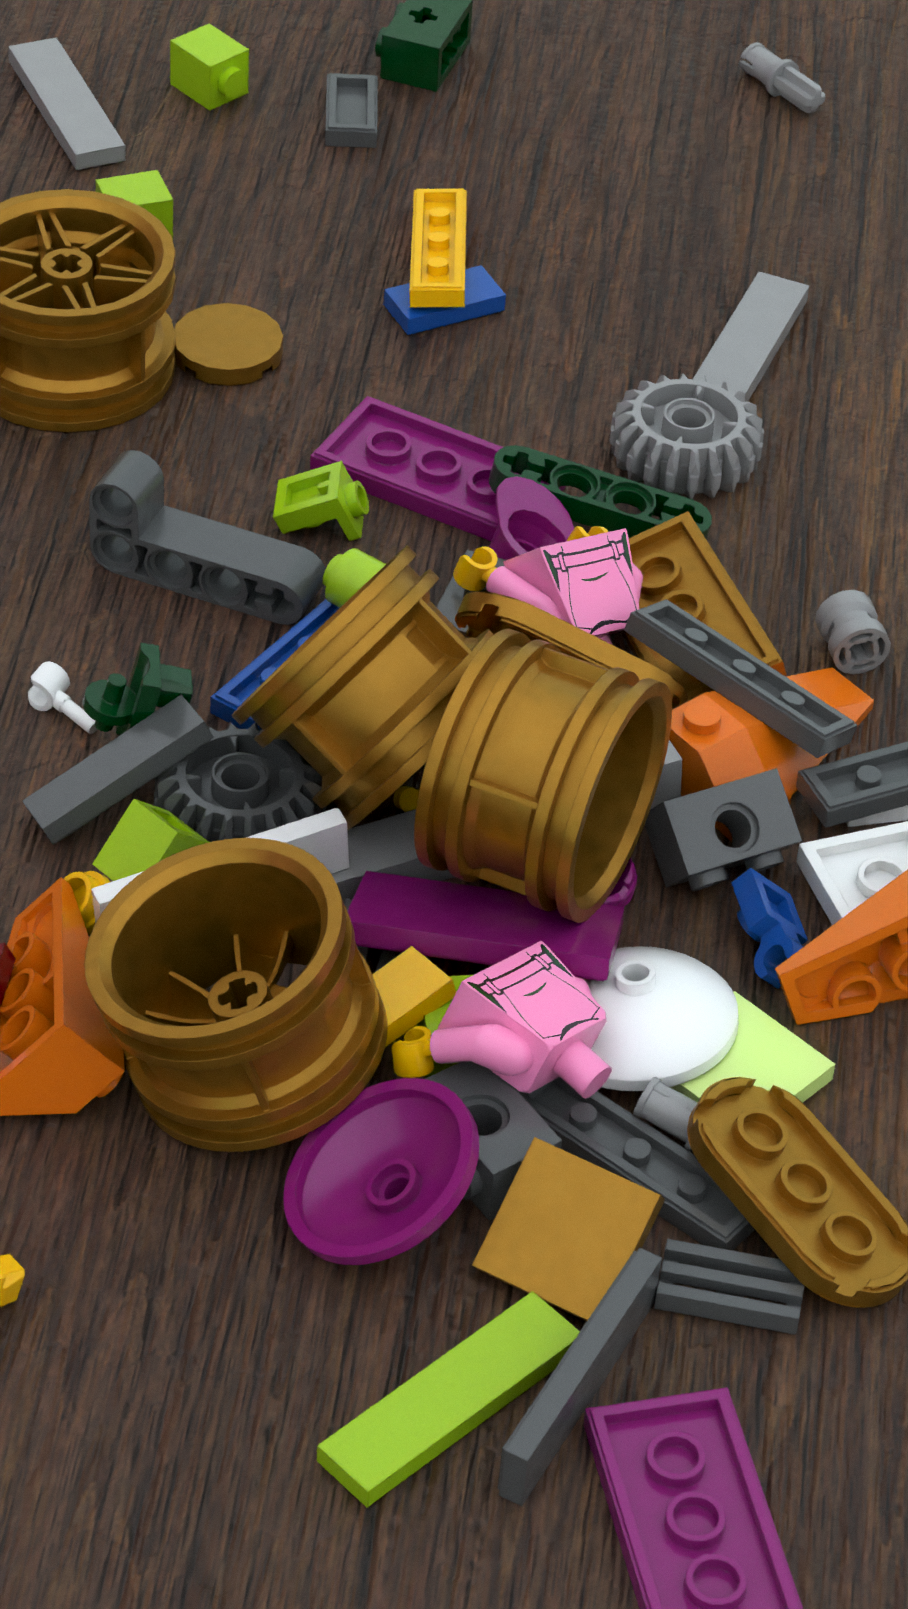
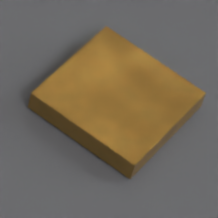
(566, 1229)

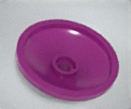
(382, 1172)

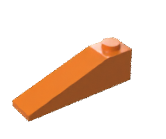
(728, 744)
(853, 961)
(51, 1031)

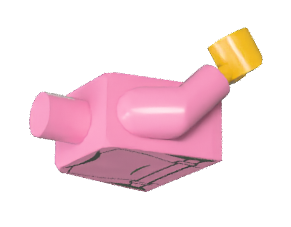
(578, 580)
(521, 1022)

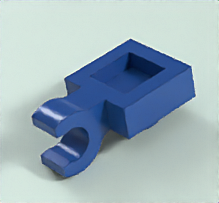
(768, 918)

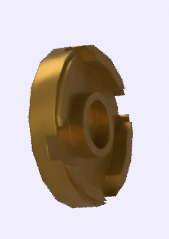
(228, 343)

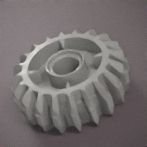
(686, 436)

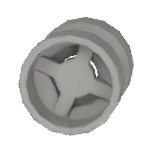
(852, 632)

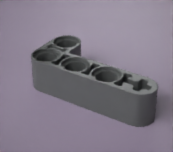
(194, 554)

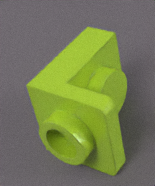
(320, 496)

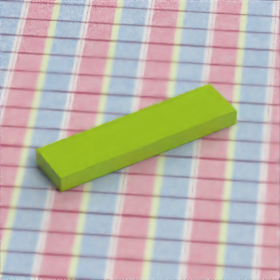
(447, 1399)

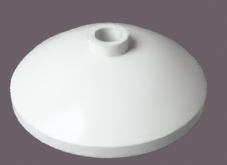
(662, 1017)

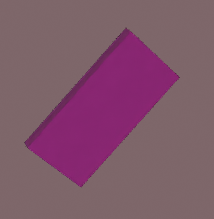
(416, 465)
(477, 924)
(689, 1504)

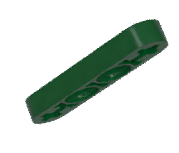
(601, 491)

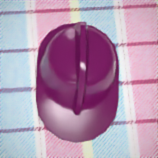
(527, 518)

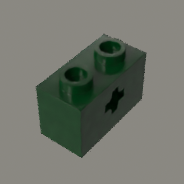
(424, 41)

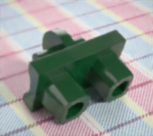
(149, 687)

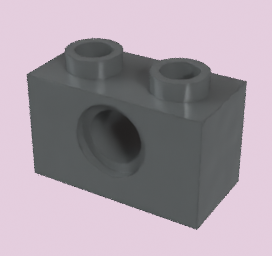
(751, 809)
(504, 1128)

